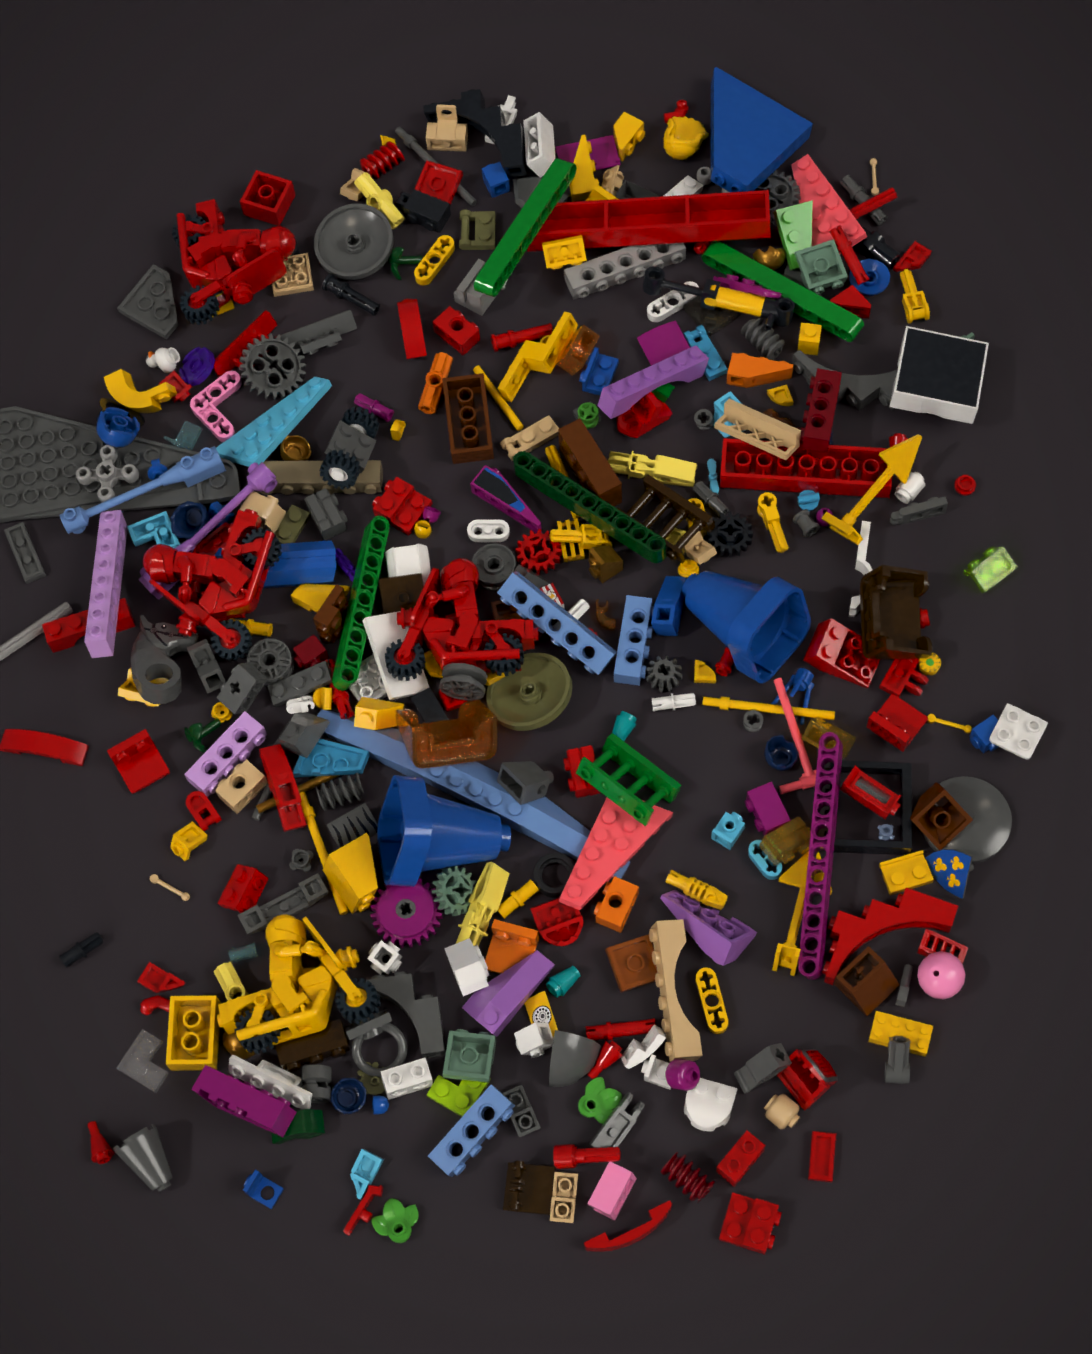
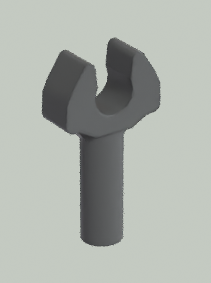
(904, 985)

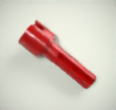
(569, 1155)

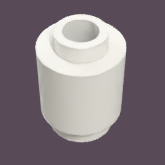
(908, 491)

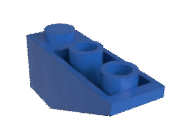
(668, 607)

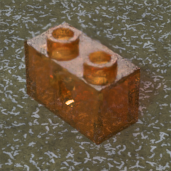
(578, 350)

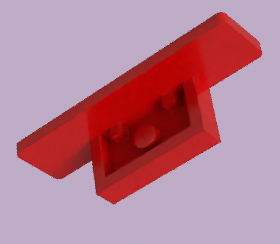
(231, 355)

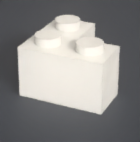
(468, 966)

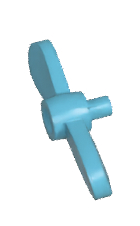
(711, 464)

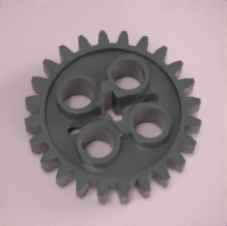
(782, 192)
(260, 379)

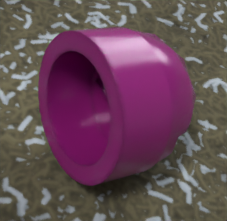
(431, 513)
(819, 515)

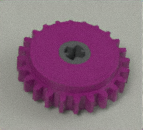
(407, 927)

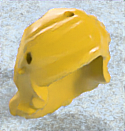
(683, 137)

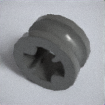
(699, 414)
(756, 726)

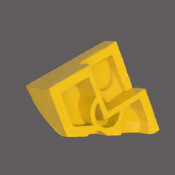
(313, 595)

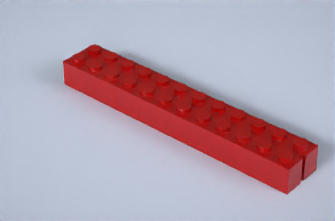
(659, 220)

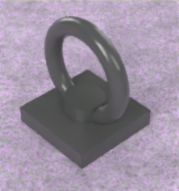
(370, 1029)

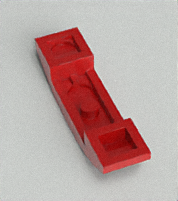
(44, 745)
(601, 1242)

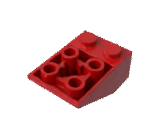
(840, 653)

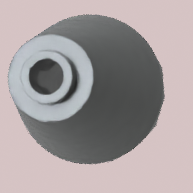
(146, 1158)

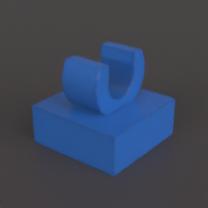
(214, 508)

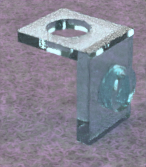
(187, 436)

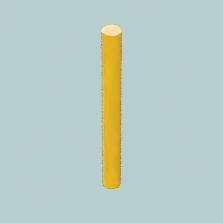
(500, 400)

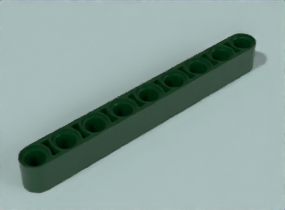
(529, 467)

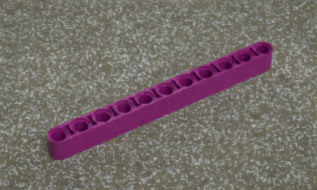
(824, 865)

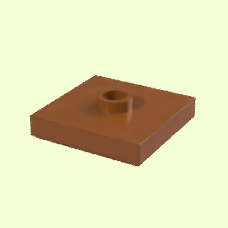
(632, 963)

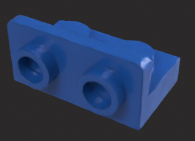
(598, 373)

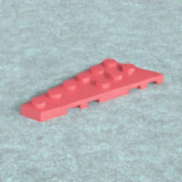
(827, 207)
(608, 848)

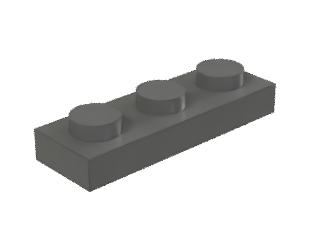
(300, 684)

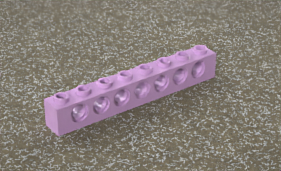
(106, 584)

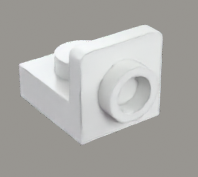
(655, 1071)

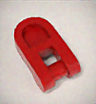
(198, 804)

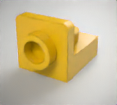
(187, 840)

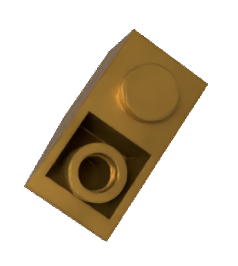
(604, 562)

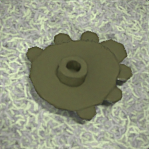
(372, 1084)

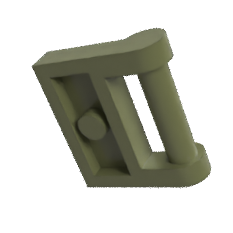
(484, 230)

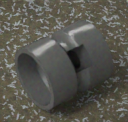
(316, 1081)

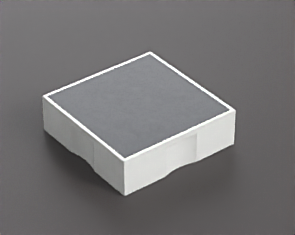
(939, 374)

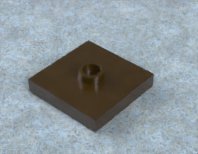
(400, 591)

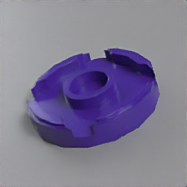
(197, 366)

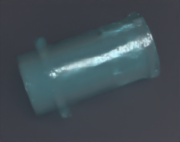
(242, 953)

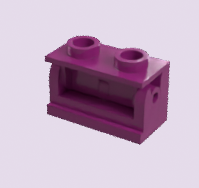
(766, 808)

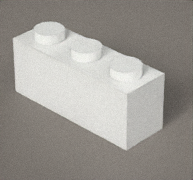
(539, 143)

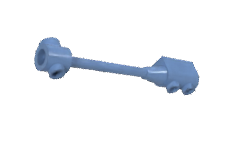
(189, 469)

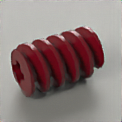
(687, 1177)

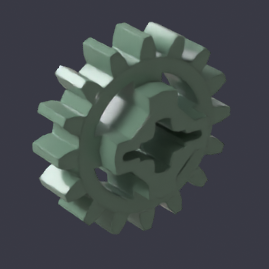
(457, 880)

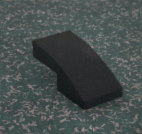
(428, 706)

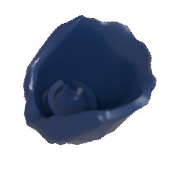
(188, 519)

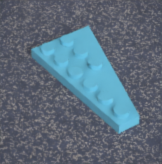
(267, 431)

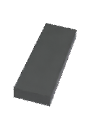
(24, 552)

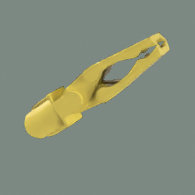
(663, 468)
(483, 903)

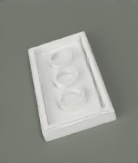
(381, 632)

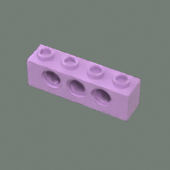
(227, 743)

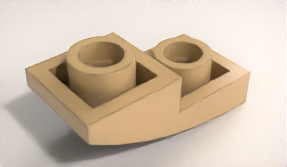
(564, 1197)

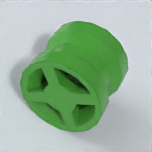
(586, 410)

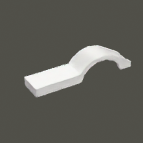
(861, 565)

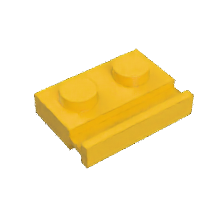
(906, 872)

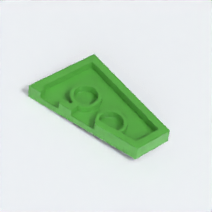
(795, 229)

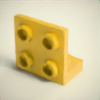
(564, 252)

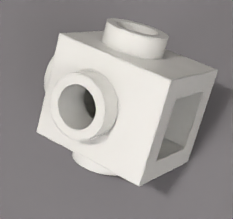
(376, 956)

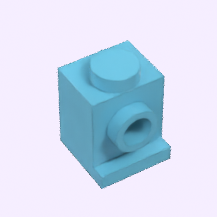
(725, 836)

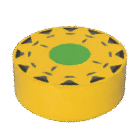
(930, 665)

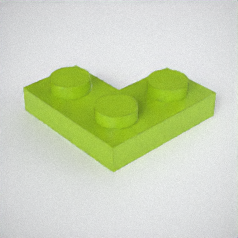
(455, 1097)

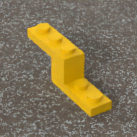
(537, 357)

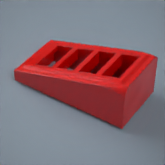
(938, 938)

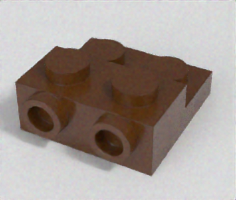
(329, 617)

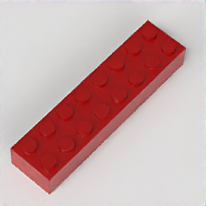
(838, 472)

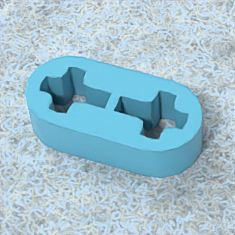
(761, 863)

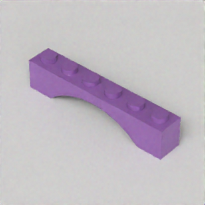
(623, 394)

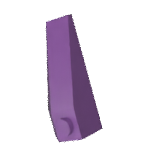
(714, 934)
(508, 992)

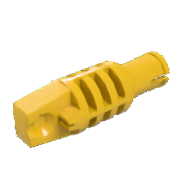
(698, 890)

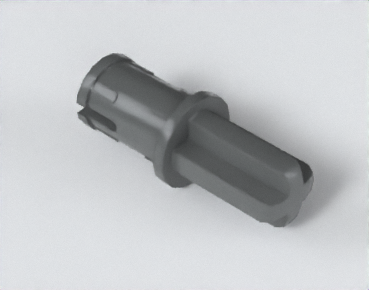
(710, 499)

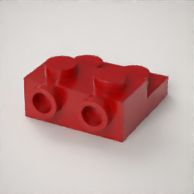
(401, 505)
(750, 1223)

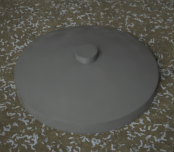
(354, 241)
(990, 817)

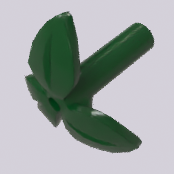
(396, 259)
(196, 733)

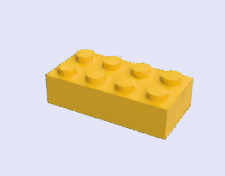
(888, 1026)

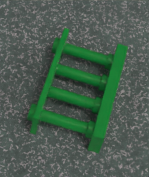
(639, 767)

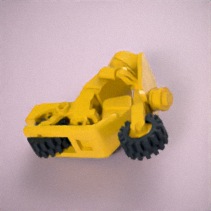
(299, 994)

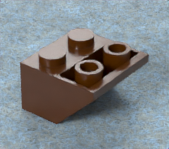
(866, 981)

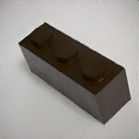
(313, 1047)

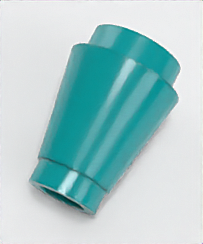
(624, 725)
(563, 981)

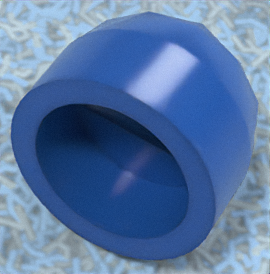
(380, 1104)

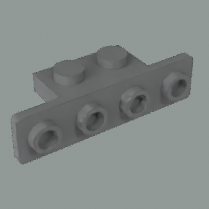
(321, 333)

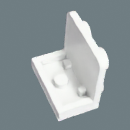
(1018, 731)

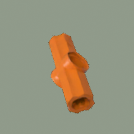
(432, 393)

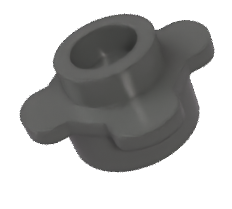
(301, 854)

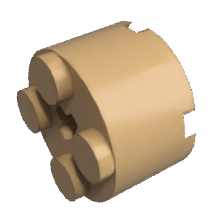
(267, 509)

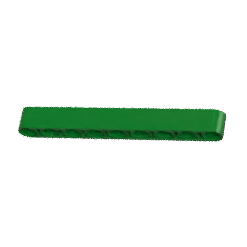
(525, 227)
(807, 303)
(355, 608)

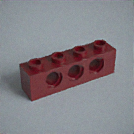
(821, 411)

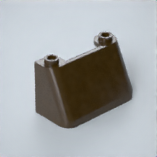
(893, 613)

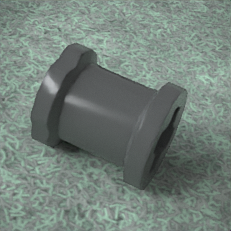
(806, 523)

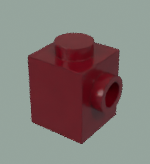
(309, 653)

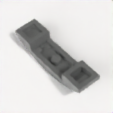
(290, 903)

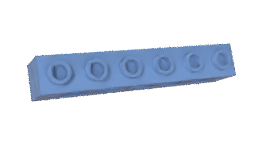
(552, 610)

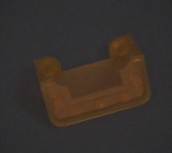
(450, 741)

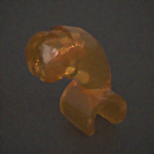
(604, 621)

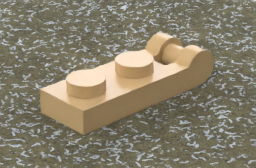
(531, 437)

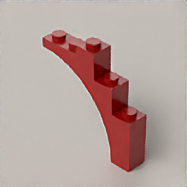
(914, 911)

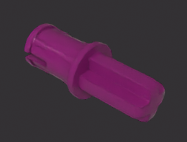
(374, 406)

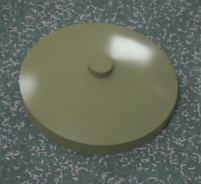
(531, 695)

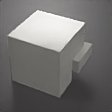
(468, 296)

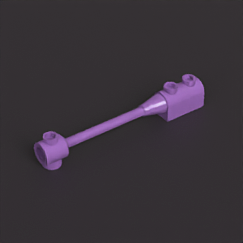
(259, 479)

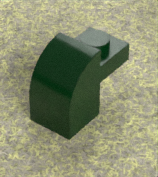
(305, 1125)

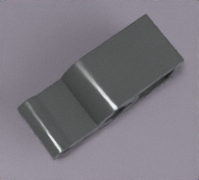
(762, 1067)

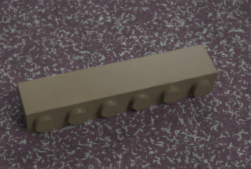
(306, 479)

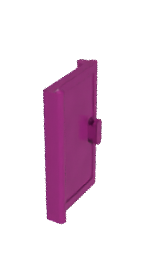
(603, 152)

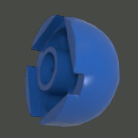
(116, 427)

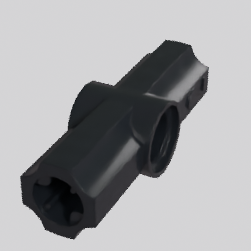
(875, 247)

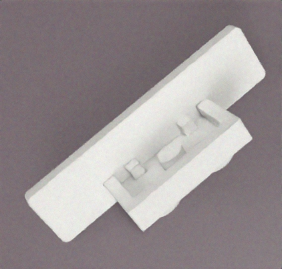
(272, 1079)

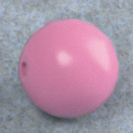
(941, 975)

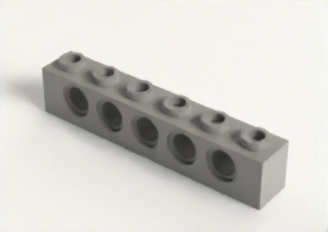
(614, 263)

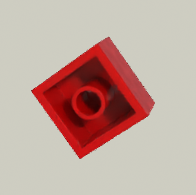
(267, 198)

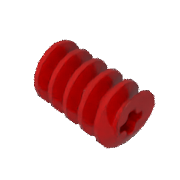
(381, 159)

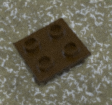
(528, 1188)

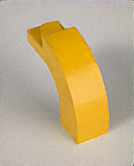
(123, 390)

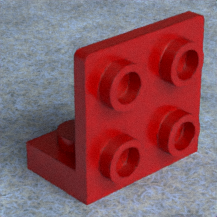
(897, 722)
(138, 761)

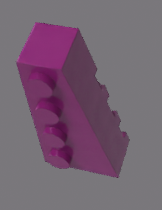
(244, 1101)

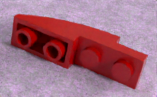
(283, 786)

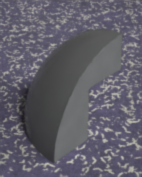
(571, 1058)

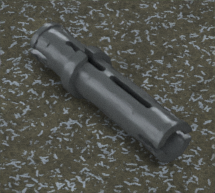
(858, 193)

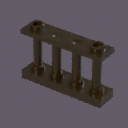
(684, 509)

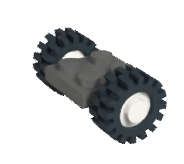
(349, 448)

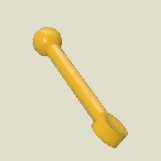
(932, 718)

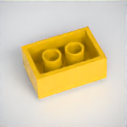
(192, 1033)

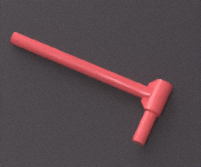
(809, 776)

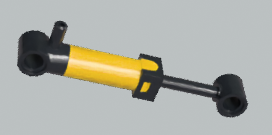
(713, 295)

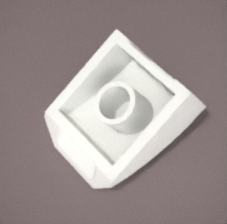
(408, 560)

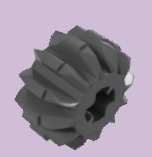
(670, 669)

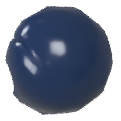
(780, 753)
(348, 1095)

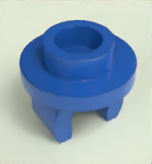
(156, 469)

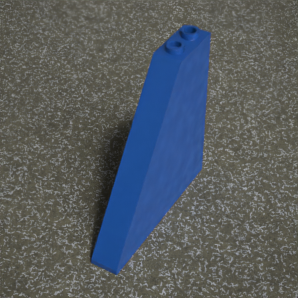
(749, 134)

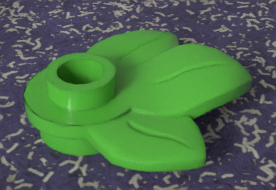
(602, 1099)
(395, 1217)

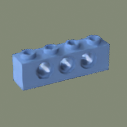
(624, 671)
(442, 1153)

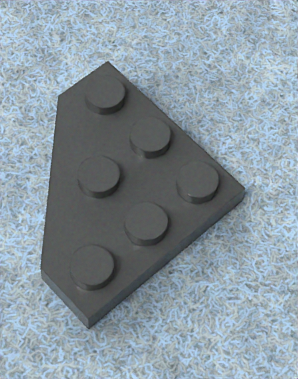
(152, 303)

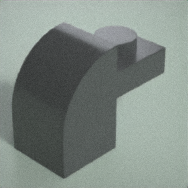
(206, 665)

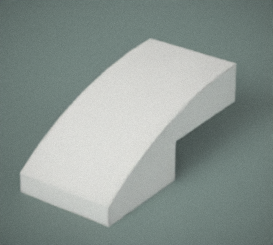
(638, 1052)

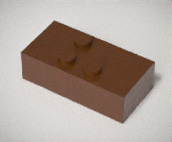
(468, 418)
(589, 462)

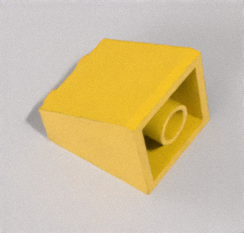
(353, 873)

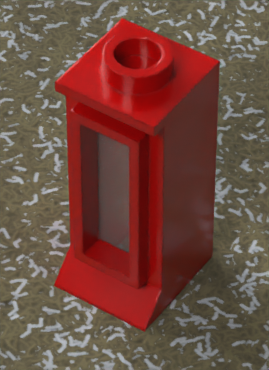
(870, 793)

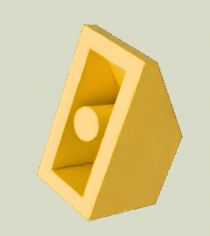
(376, 713)

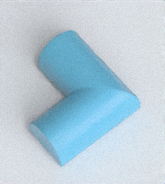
(151, 528)

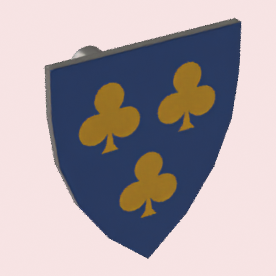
(951, 869)

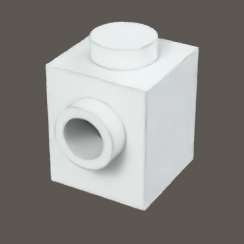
(534, 1039)

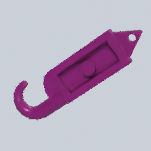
(746, 285)

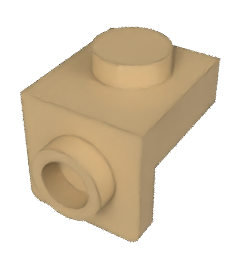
(349, 189)
(699, 549)

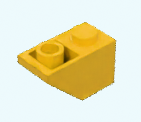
(627, 133)

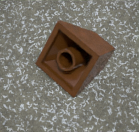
(939, 816)

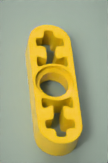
(435, 251)
(702, 986)

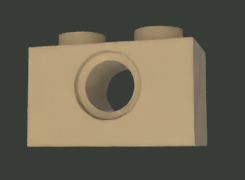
(239, 798)

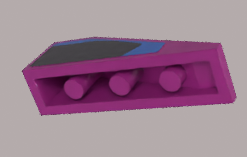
(496, 491)

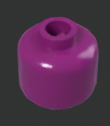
(682, 1074)

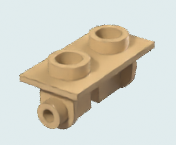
(612, 180)

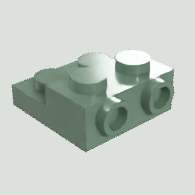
(821, 267)
(469, 1056)

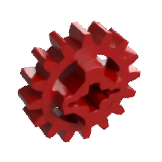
(534, 544)

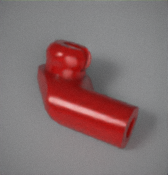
(154, 1002)

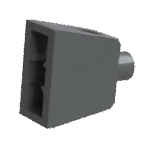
(524, 780)

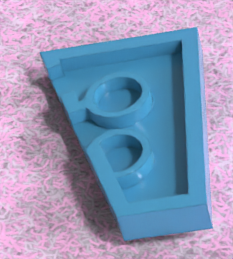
(331, 759)

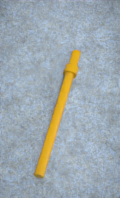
(725, 703)
(309, 815)

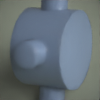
(886, 832)

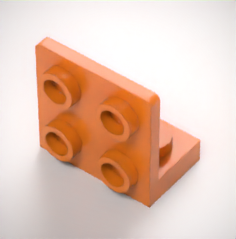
(509, 945)

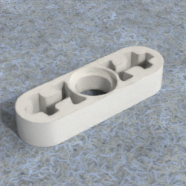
(669, 309)

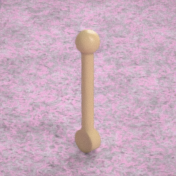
(874, 191)
(155, 879)

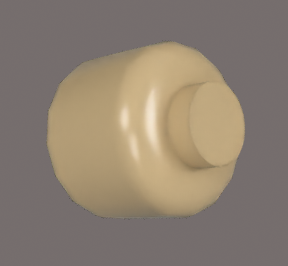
(782, 1111)

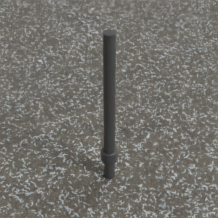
(411, 142)

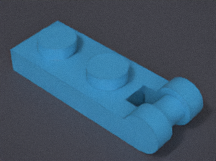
(715, 365)

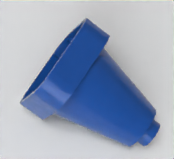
(752, 620)
(432, 833)

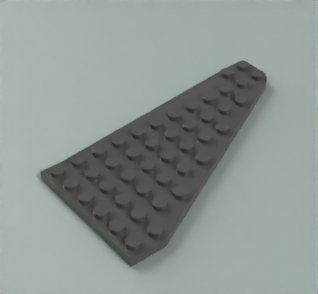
(45, 451)

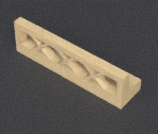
(762, 427)

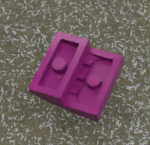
(663, 342)

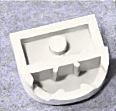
(709, 1104)

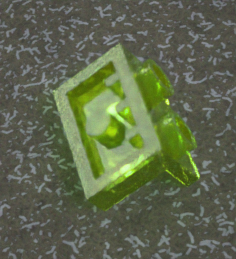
(990, 568)

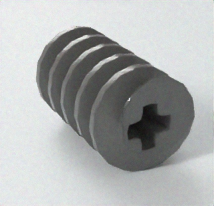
(762, 338)
(340, 792)

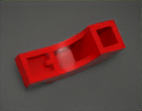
(411, 328)

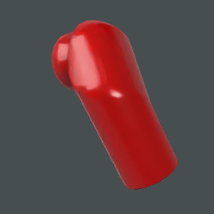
(680, 111)

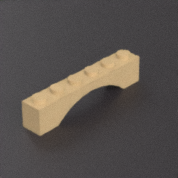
(681, 1036)

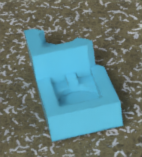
(364, 1171)

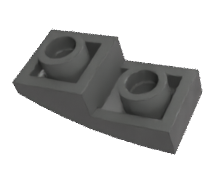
(523, 1116)

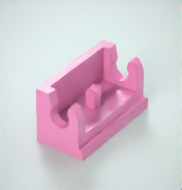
(612, 1190)

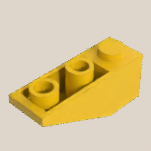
(584, 178)

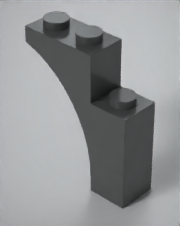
(423, 1012)

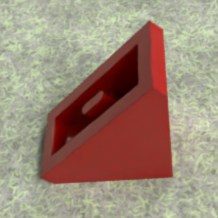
(853, 302)

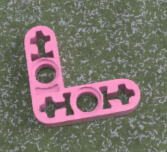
(209, 408)

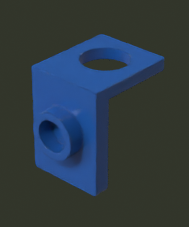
(254, 1185)

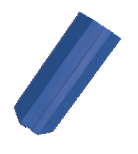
(301, 564)

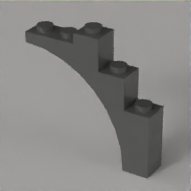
(857, 389)

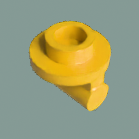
(323, 698)

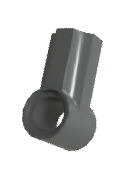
(897, 1067)

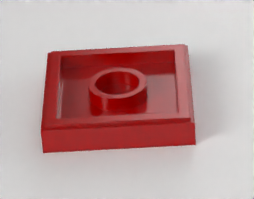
(439, 181)

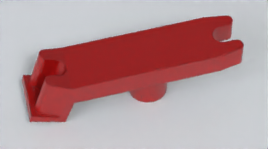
(361, 1212)

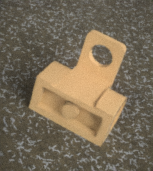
(447, 132)

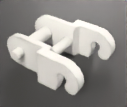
(299, 704)

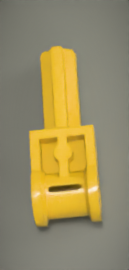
(913, 300)
(768, 511)
(587, 536)

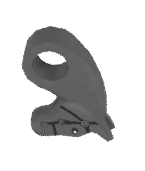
(152, 660)

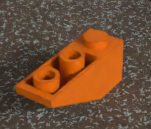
(755, 371)

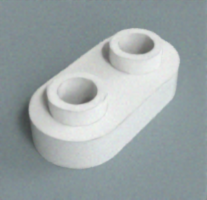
(488, 530)

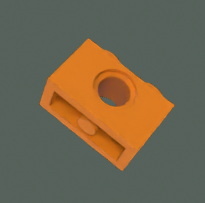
(616, 917)

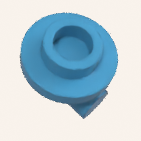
(808, 500)

